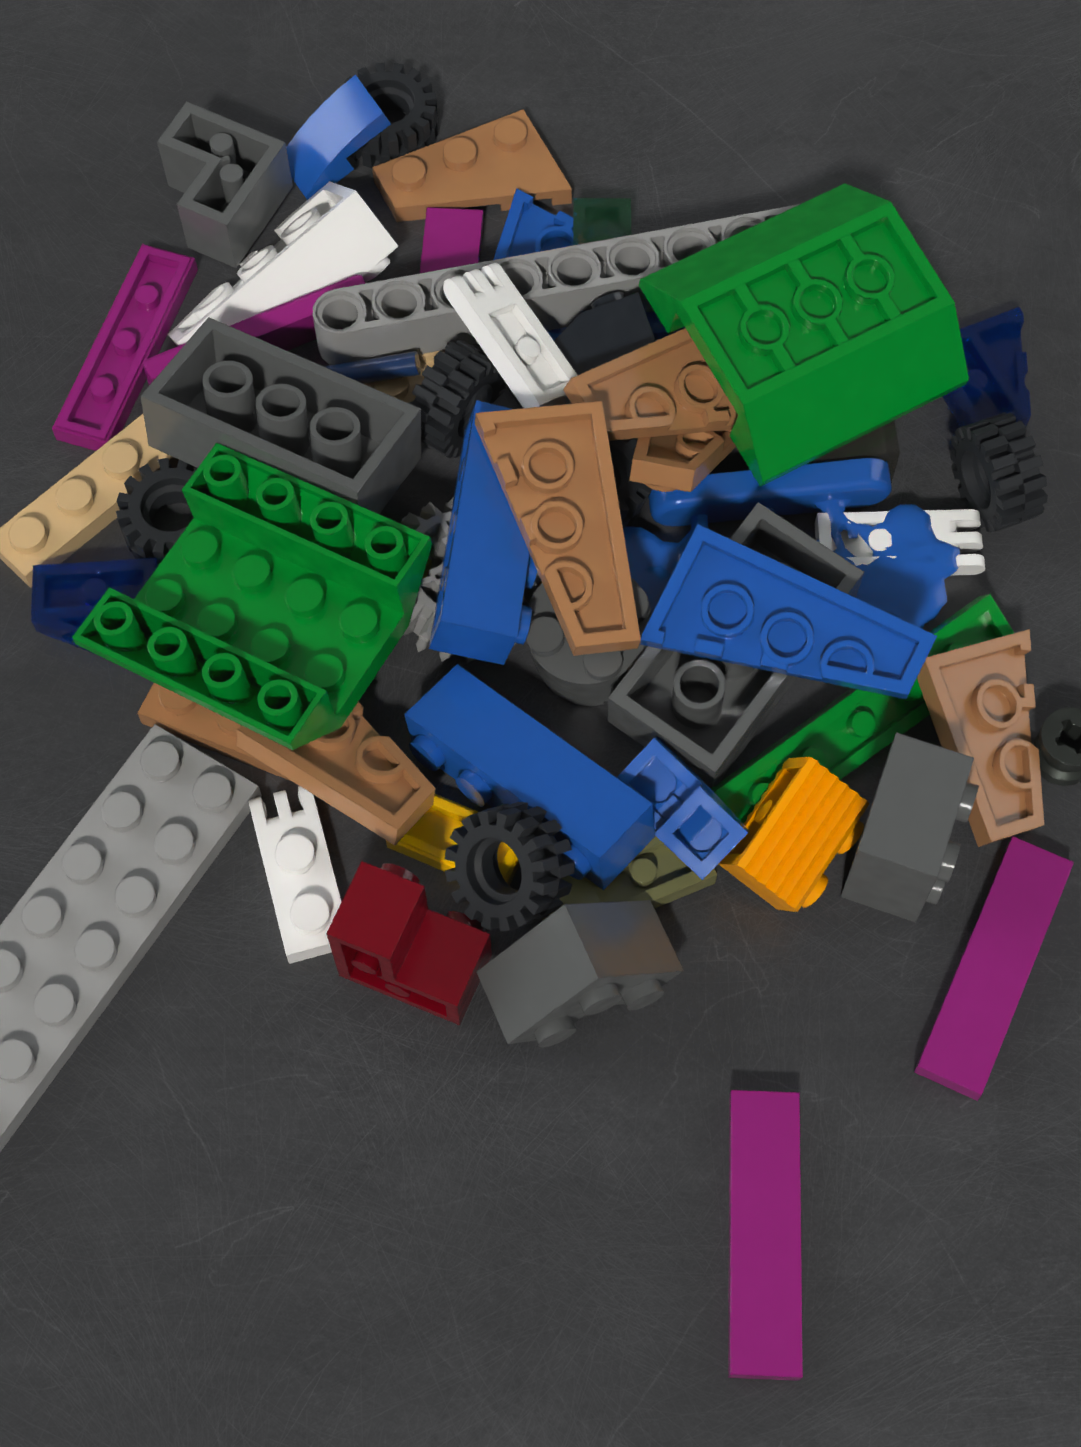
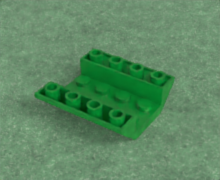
(816, 326)
(267, 601)

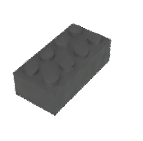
(282, 414)
(712, 706)

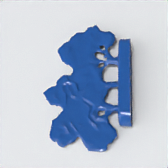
(902, 586)

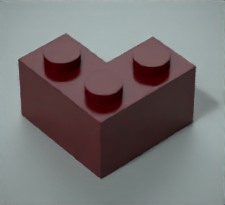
(402, 948)

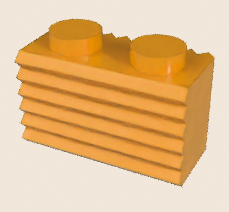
(796, 834)

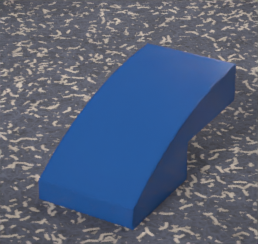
(333, 134)
(685, 810)

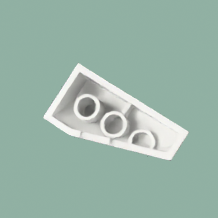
(319, 245)

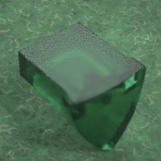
(600, 219)

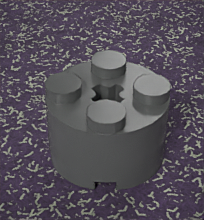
(579, 678)

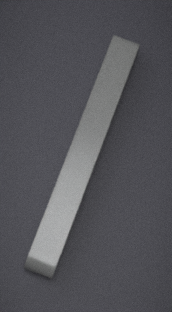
(552, 282)

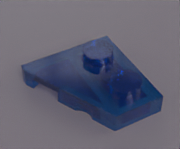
(994, 371)
(69, 591)

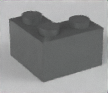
(228, 180)
(906, 837)
(577, 967)

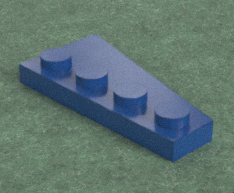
(770, 617)

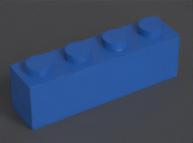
(483, 563)
(512, 758)

